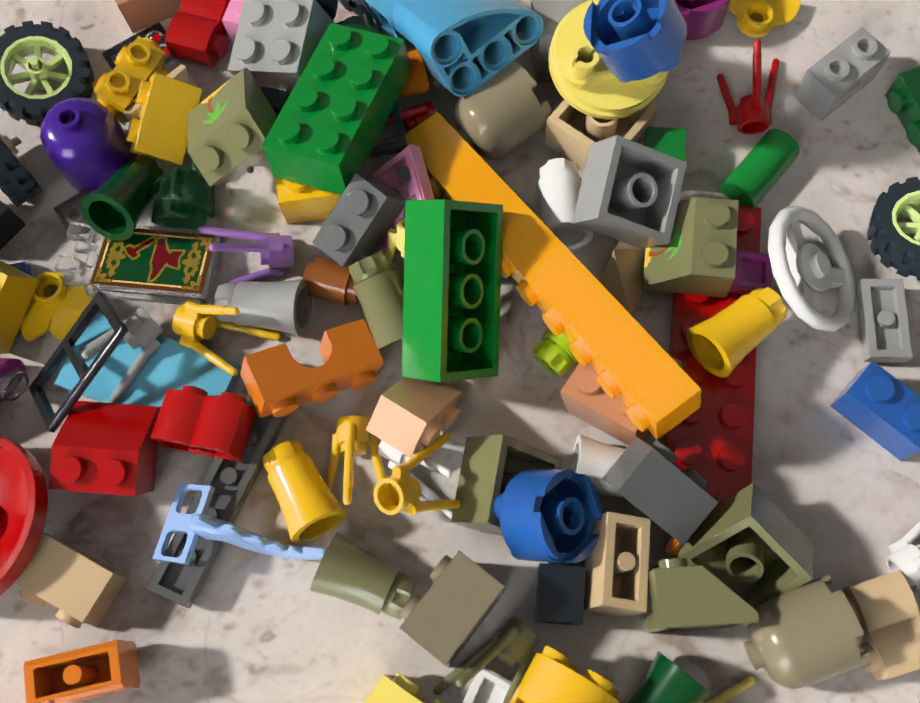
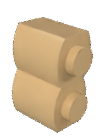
(889, 624)

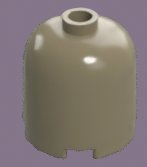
(501, 113)
(806, 636)

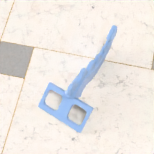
(214, 529)

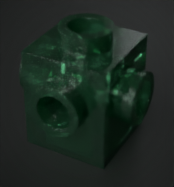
(181, 200)

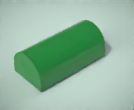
(761, 168)

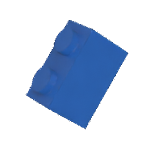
(882, 410)

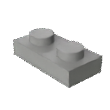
(883, 321)

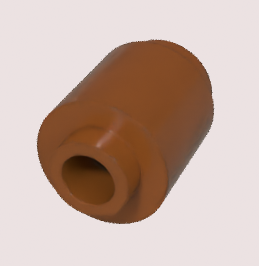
(330, 281)

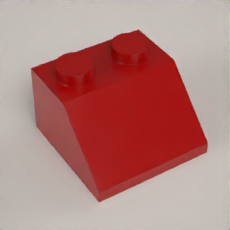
(105, 449)

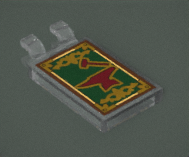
(148, 267)

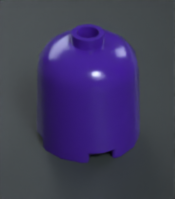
(84, 142)

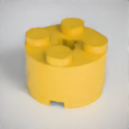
(555, 680)

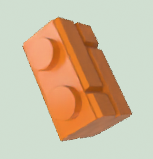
(82, 673)

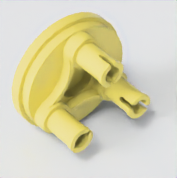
(587, 81)

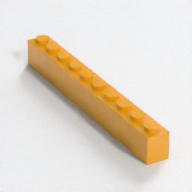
(567, 293)

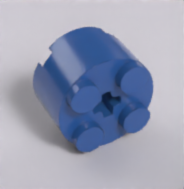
(636, 36)
(549, 515)

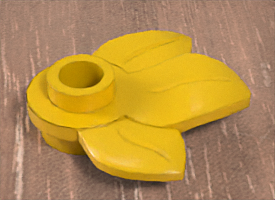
(758, 17)
(54, 312)

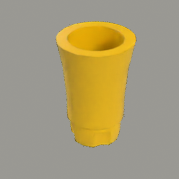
(736, 330)
(301, 493)

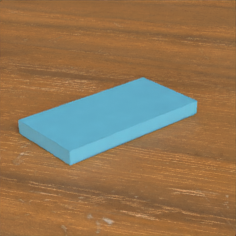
(165, 369)

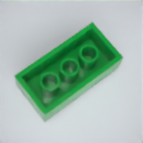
(337, 108)
(451, 290)

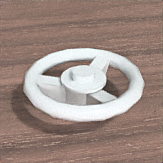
(805, 268)

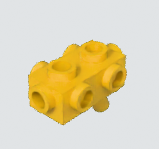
(133, 64)

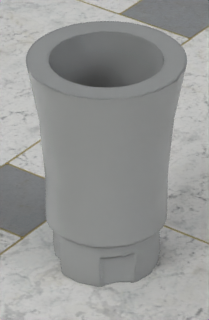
(267, 305)

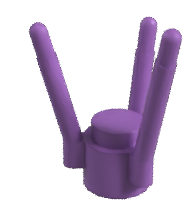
(272, 249)

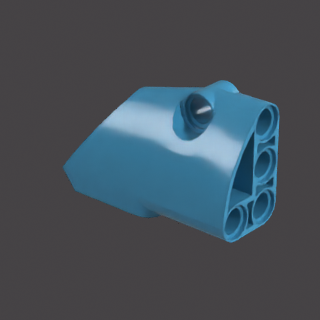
(465, 32)

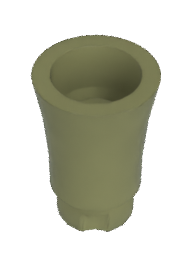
(380, 297)
(362, 579)

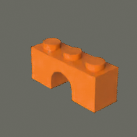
(281, 384)

